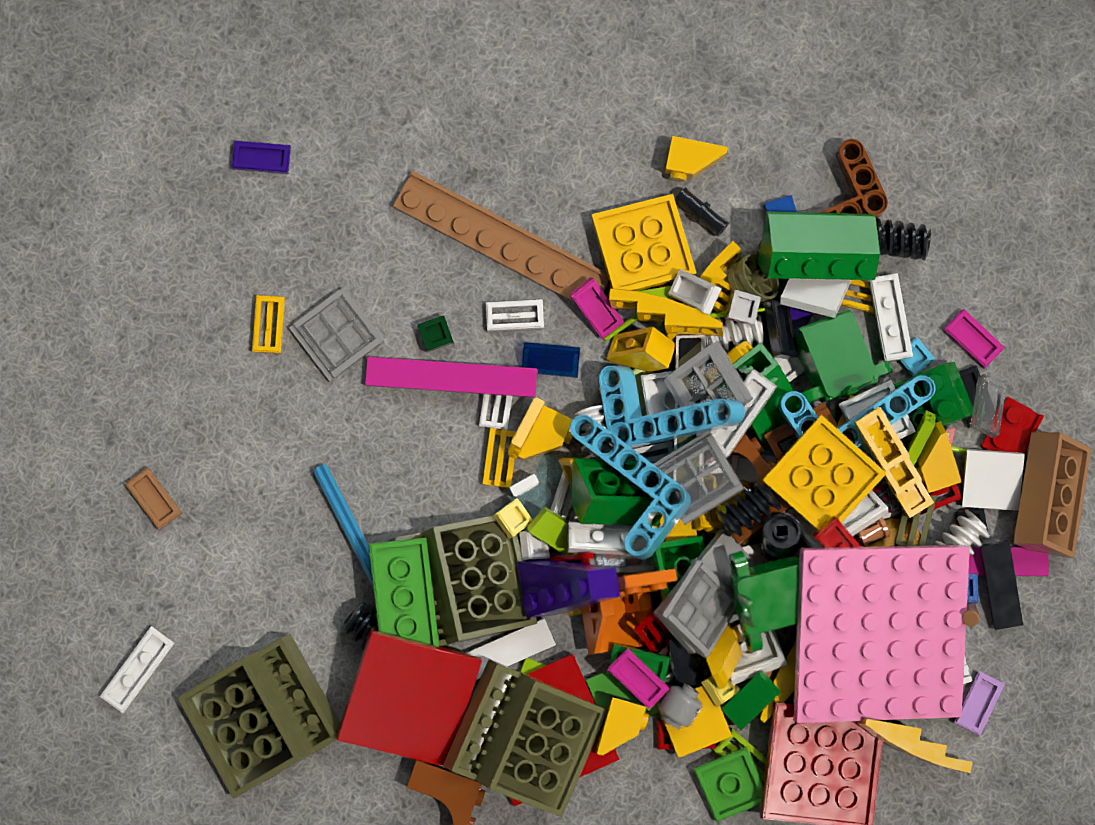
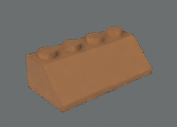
(1052, 494)

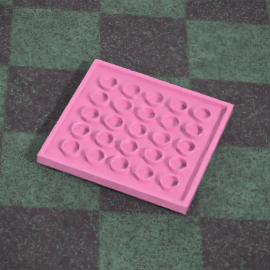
(880, 633)

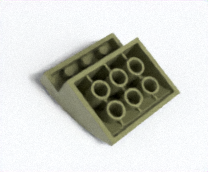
(474, 579)
(261, 715)
(525, 738)

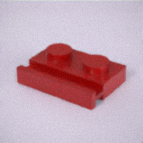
(1015, 428)

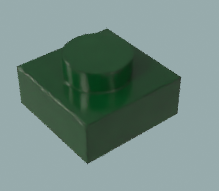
(435, 333)

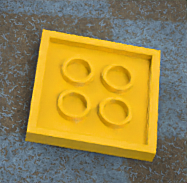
(643, 244)
(824, 474)

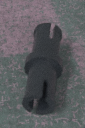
(701, 212)

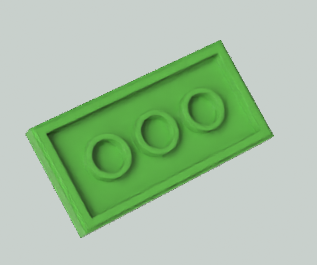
(404, 590)

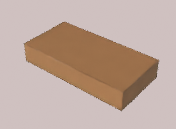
(153, 498)

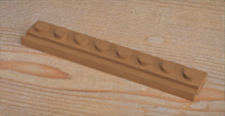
(495, 237)

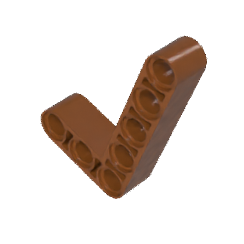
(861, 193)

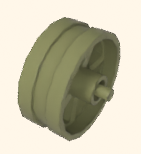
(749, 278)

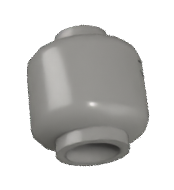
(680, 706)

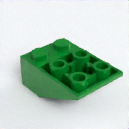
(949, 401)
(769, 416)

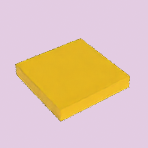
(705, 730)

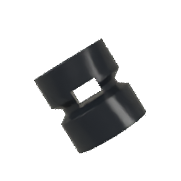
(780, 537)

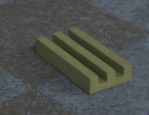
(899, 542)

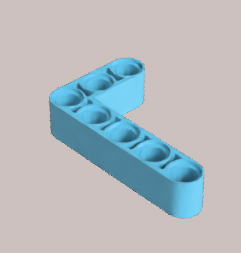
(904, 392)
(662, 422)
(639, 476)

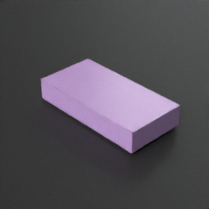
(979, 703)

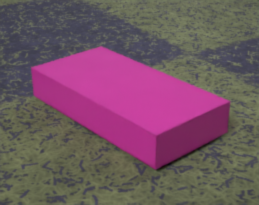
(596, 307)
(974, 338)
(638, 678)

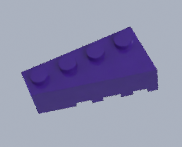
(562, 586)

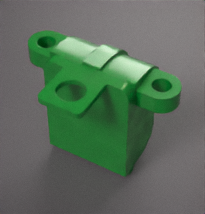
(836, 358)
(764, 596)

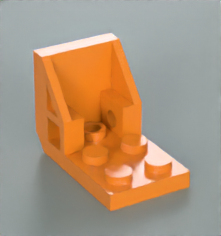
(616, 618)

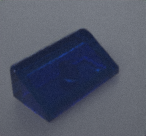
(551, 359)

